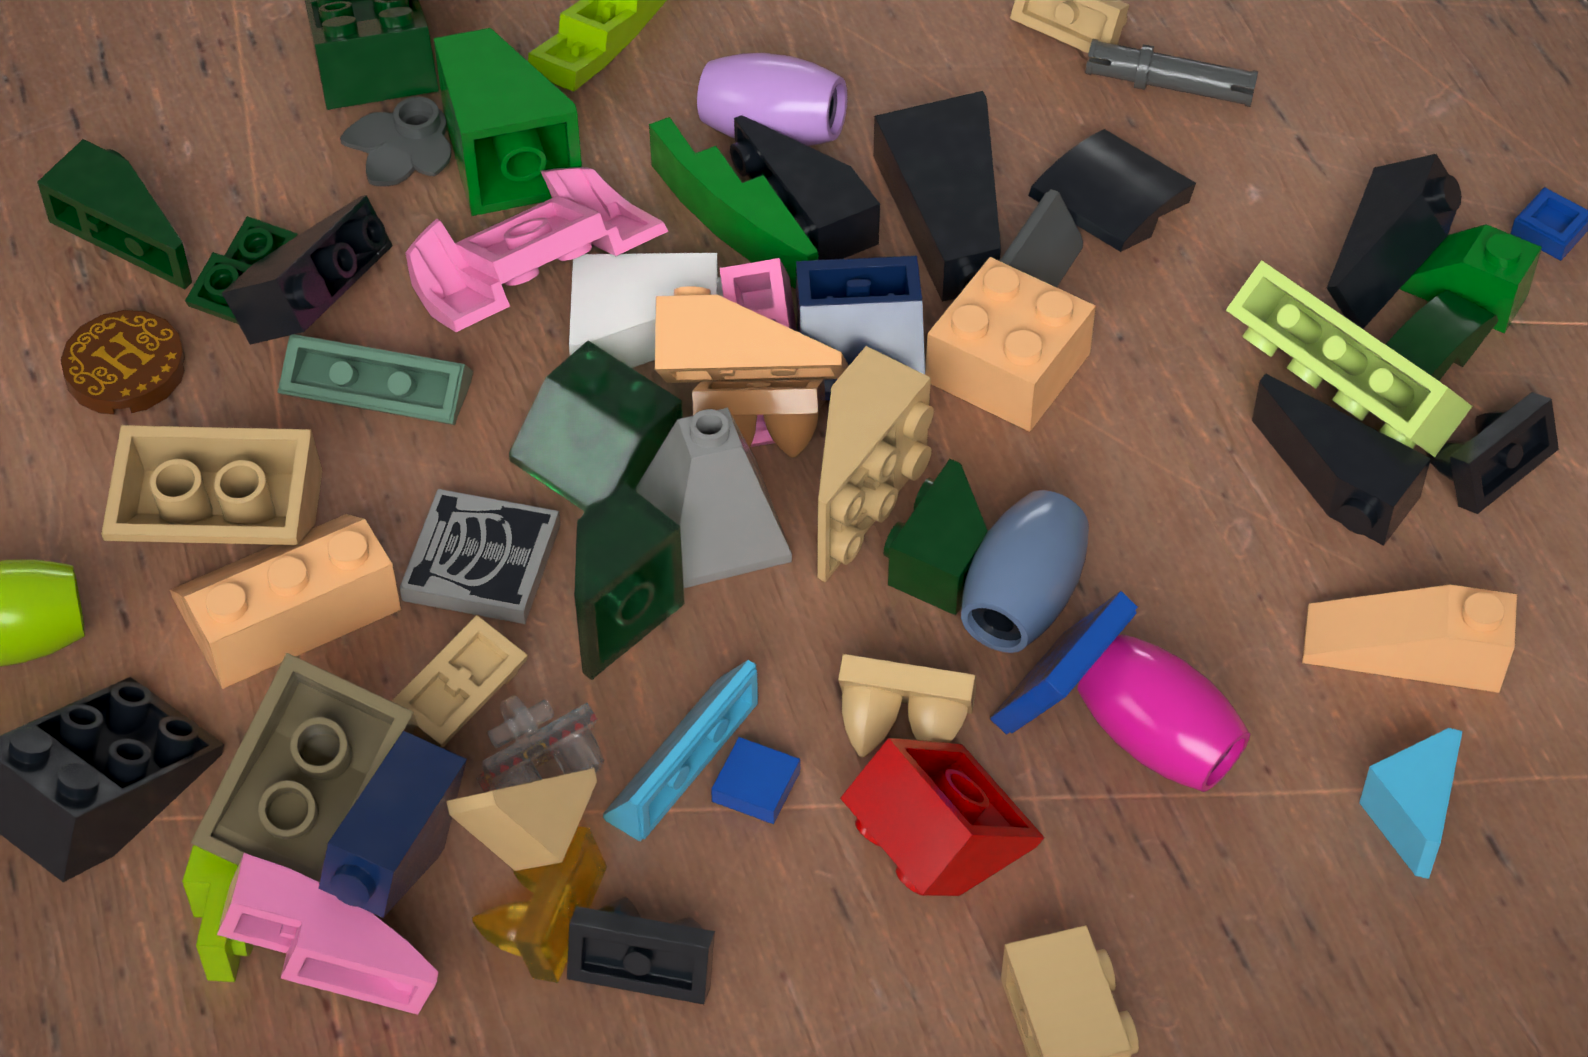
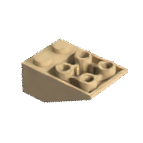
(870, 451)

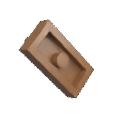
(787, 405)

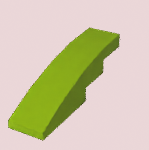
(590, 38)

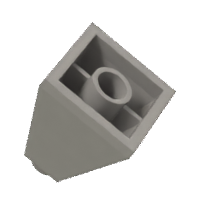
(717, 497)

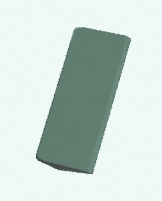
(374, 379)

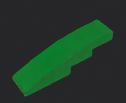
(740, 214)

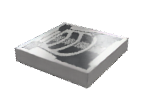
(480, 556)

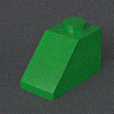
(1482, 268)

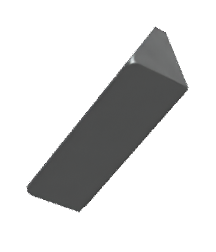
(1046, 241)

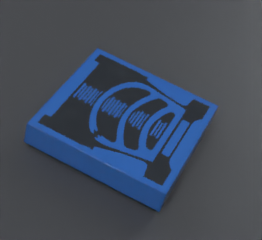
(1065, 664)

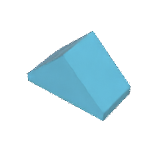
(1411, 797)

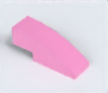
(323, 938)

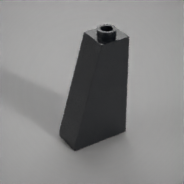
(943, 185)

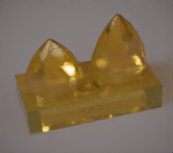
(541, 926)

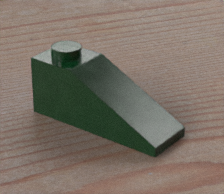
(108, 205)

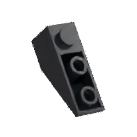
(817, 189)
(307, 274)

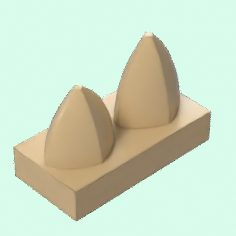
(1074, 20)
(876, 689)

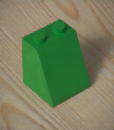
(503, 121)

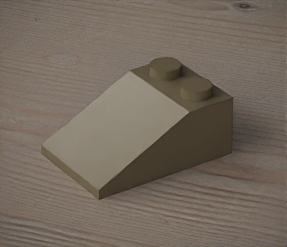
(300, 768)

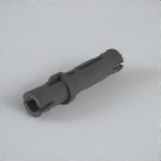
(1170, 72)

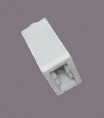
(617, 298)

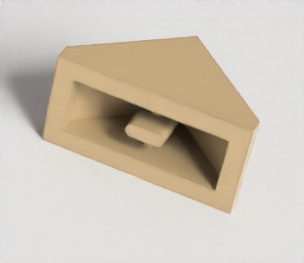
(527, 821)

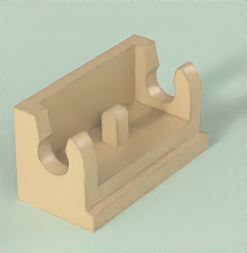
(460, 681)

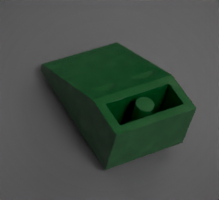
(371, 50)

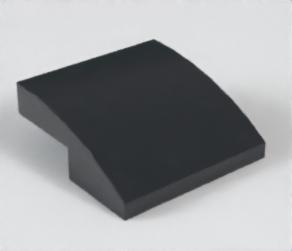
(1114, 189)

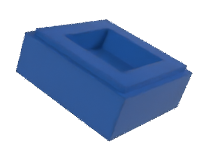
(1552, 223)
(755, 780)

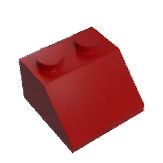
(938, 816)

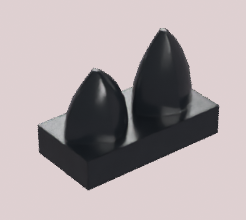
(1501, 453)
(640, 954)

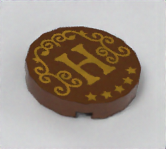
(123, 361)

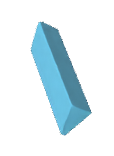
(685, 753)

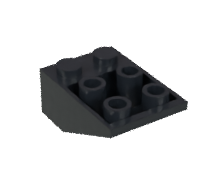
(96, 775)

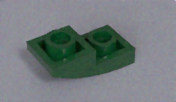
(250, 245)
(1443, 333)

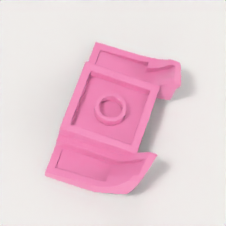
(465, 278)

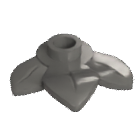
(401, 141)

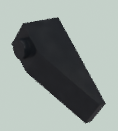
(1392, 234)
(1344, 464)

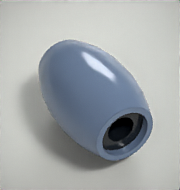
(1025, 571)

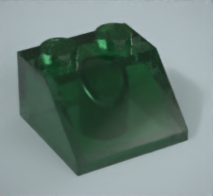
(594, 427)
(624, 575)

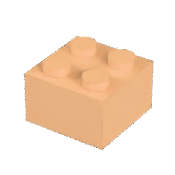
(1009, 343)

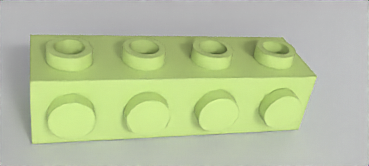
(1349, 358)

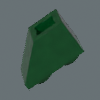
(938, 541)

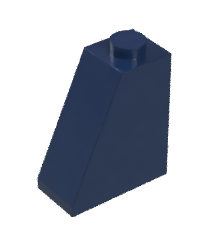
(393, 826)

